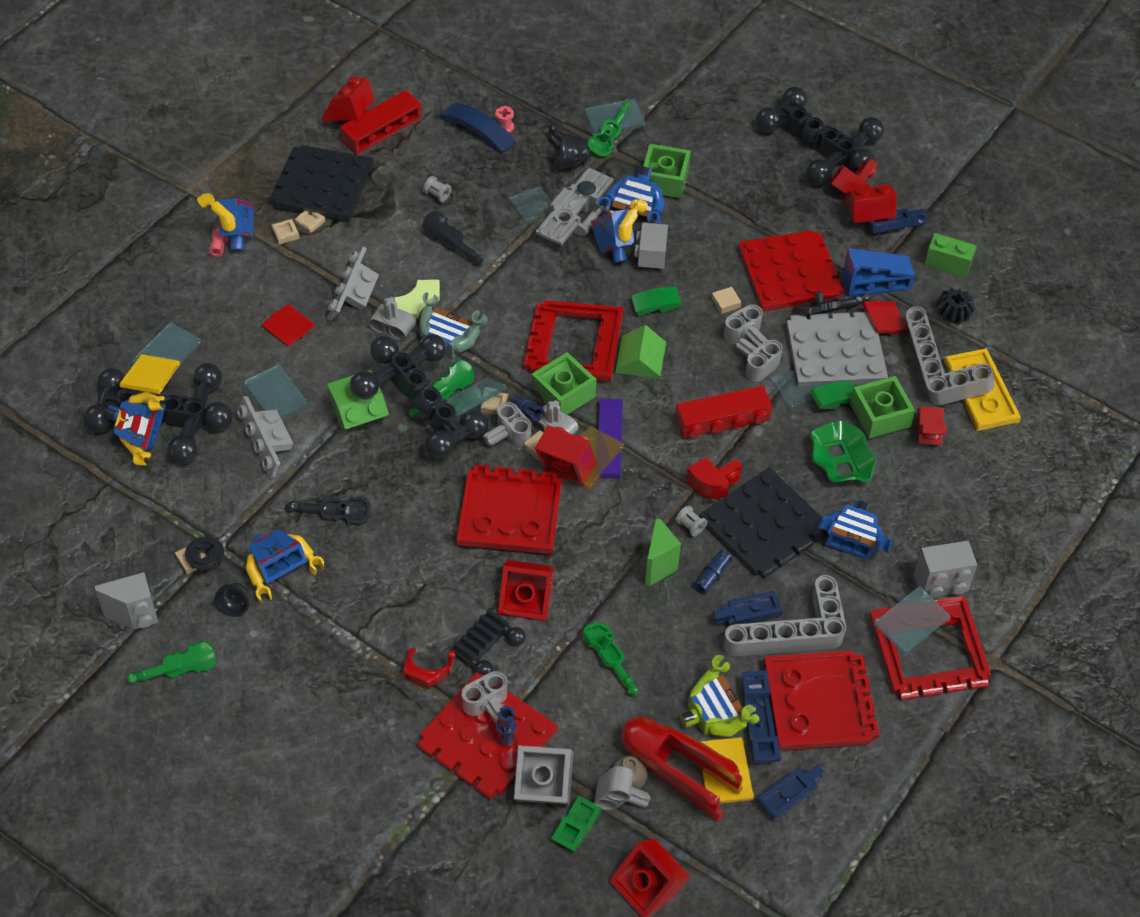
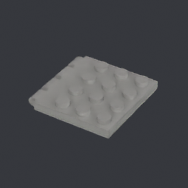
(835, 349)

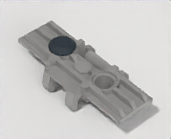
(563, 211)

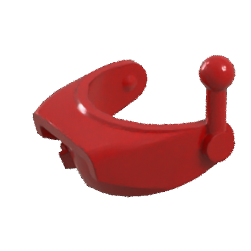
(425, 677)

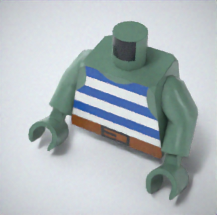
(456, 331)

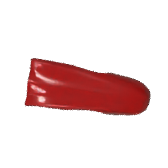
(655, 743)

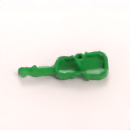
(601, 143)
(458, 376)
(601, 639)
(197, 657)

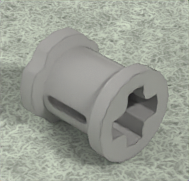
(437, 189)
(691, 521)

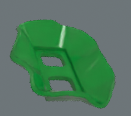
(853, 445)

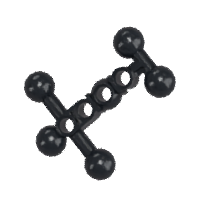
(829, 140)
(412, 383)
(179, 410)

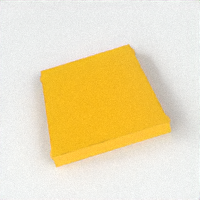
(150, 374)
(734, 750)

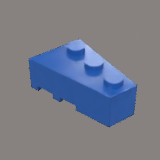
(876, 272)

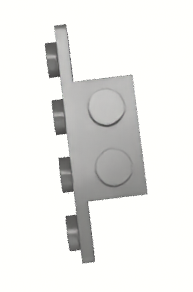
(356, 285)
(266, 433)

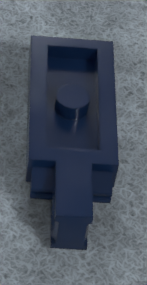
(903, 219)
(748, 609)
(790, 791)

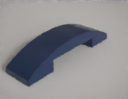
(480, 123)
(762, 734)

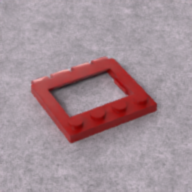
(606, 341)
(932, 683)

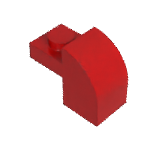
(847, 180)
(930, 425)
(710, 481)

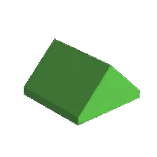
(641, 353)
(663, 554)

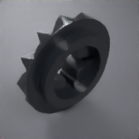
(204, 545)

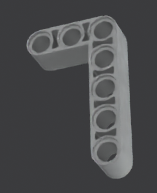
(930, 362)
(794, 629)

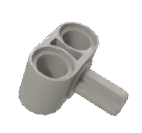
(392, 321)
(744, 324)
(761, 359)
(554, 418)
(511, 425)
(488, 698)
(616, 788)

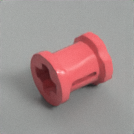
(504, 115)

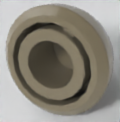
(638, 768)

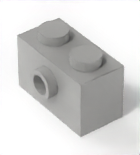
(652, 245)

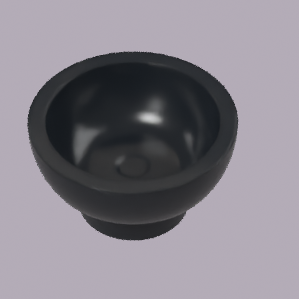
(232, 599)

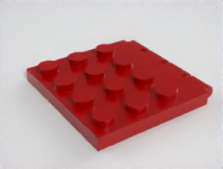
(790, 269)
(510, 509)
(821, 700)
(475, 745)

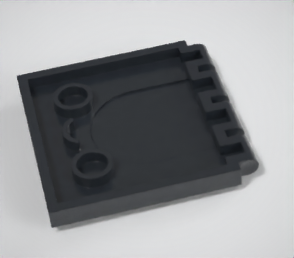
(321, 182)
(764, 523)

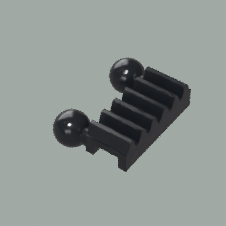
(483, 638)

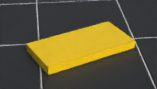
(988, 409)

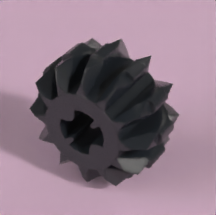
(955, 305)

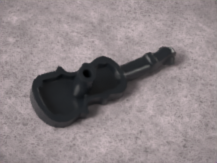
(436, 226)
(829, 304)
(354, 510)

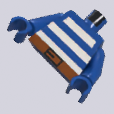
(636, 188)
(855, 531)

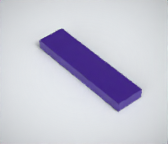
(611, 424)

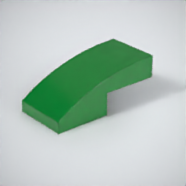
(660, 298)
(833, 394)
(577, 824)

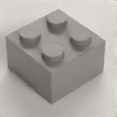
(945, 569)
(543, 775)

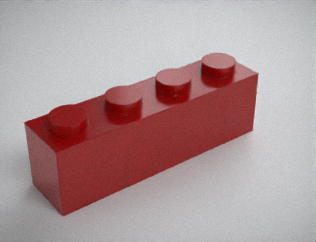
(381, 122)
(723, 412)

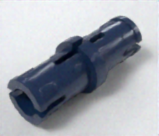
(528, 407)
(712, 572)
(506, 725)

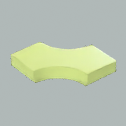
(413, 301)

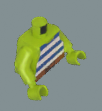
(715, 705)

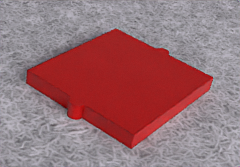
(885, 317)
(288, 325)

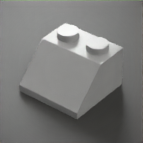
(128, 601)

